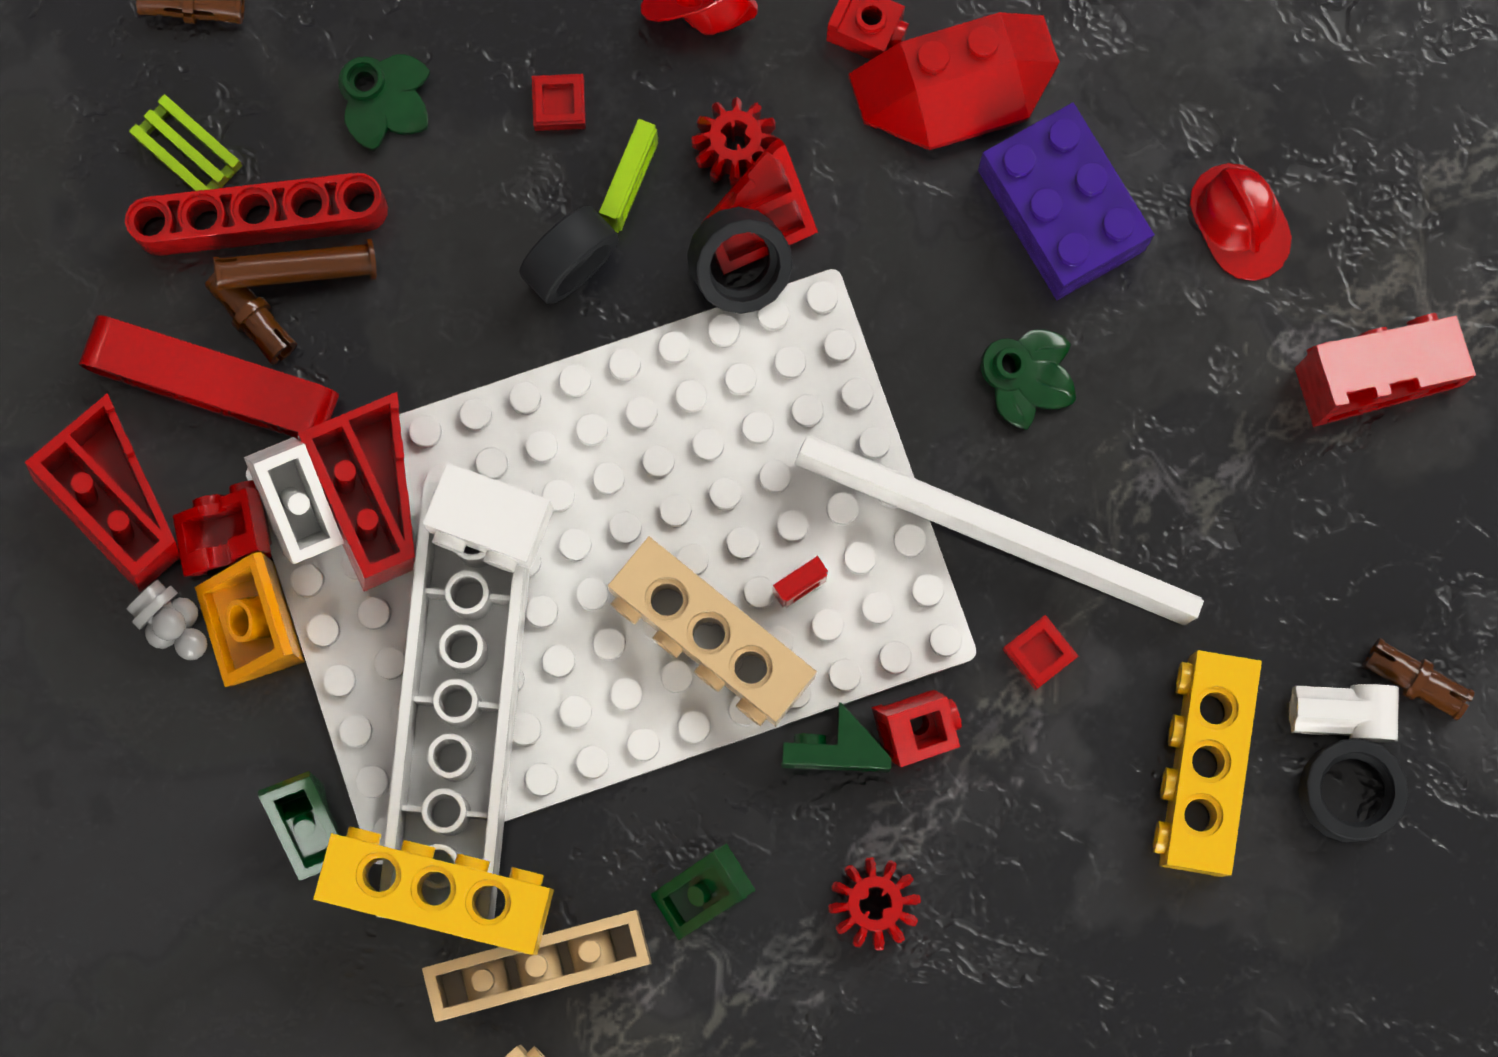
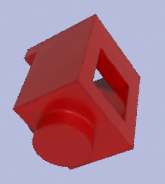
(853, 34)
(933, 738)

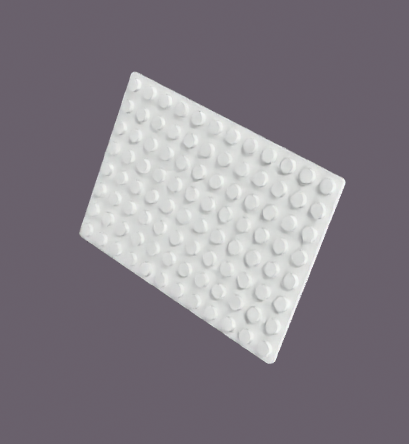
(677, 442)

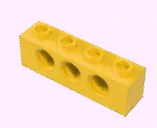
(1235, 685)
(346, 884)

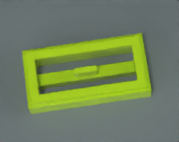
(154, 120)
(629, 175)

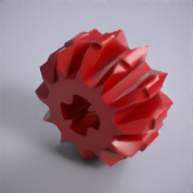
(733, 123)
(887, 916)

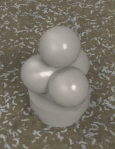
(168, 621)

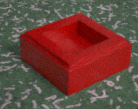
(558, 102)
(800, 582)
(1040, 652)

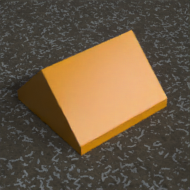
(249, 620)

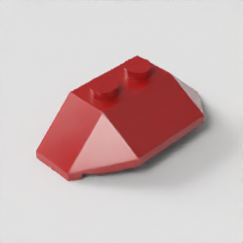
(958, 80)

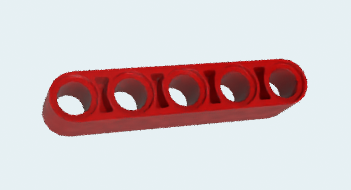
(235, 202)
(205, 378)

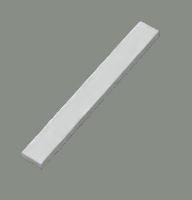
(998, 531)

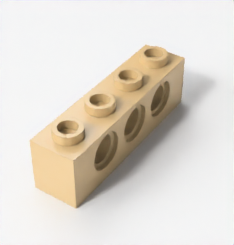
(655, 570)
(561, 962)

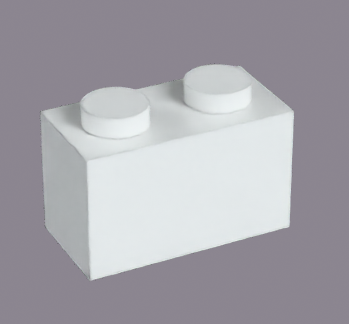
(294, 500)
(487, 517)

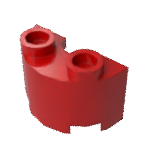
(222, 529)

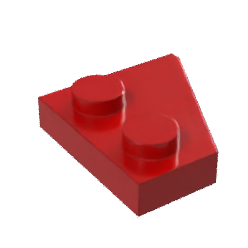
(775, 192)

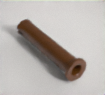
(295, 266)

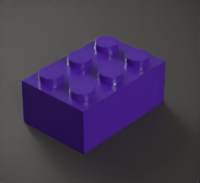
(1065, 201)

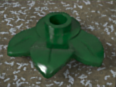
(390, 102)
(1036, 377)

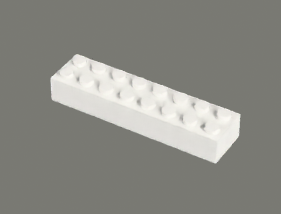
(456, 710)

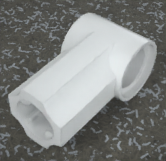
(1356, 712)

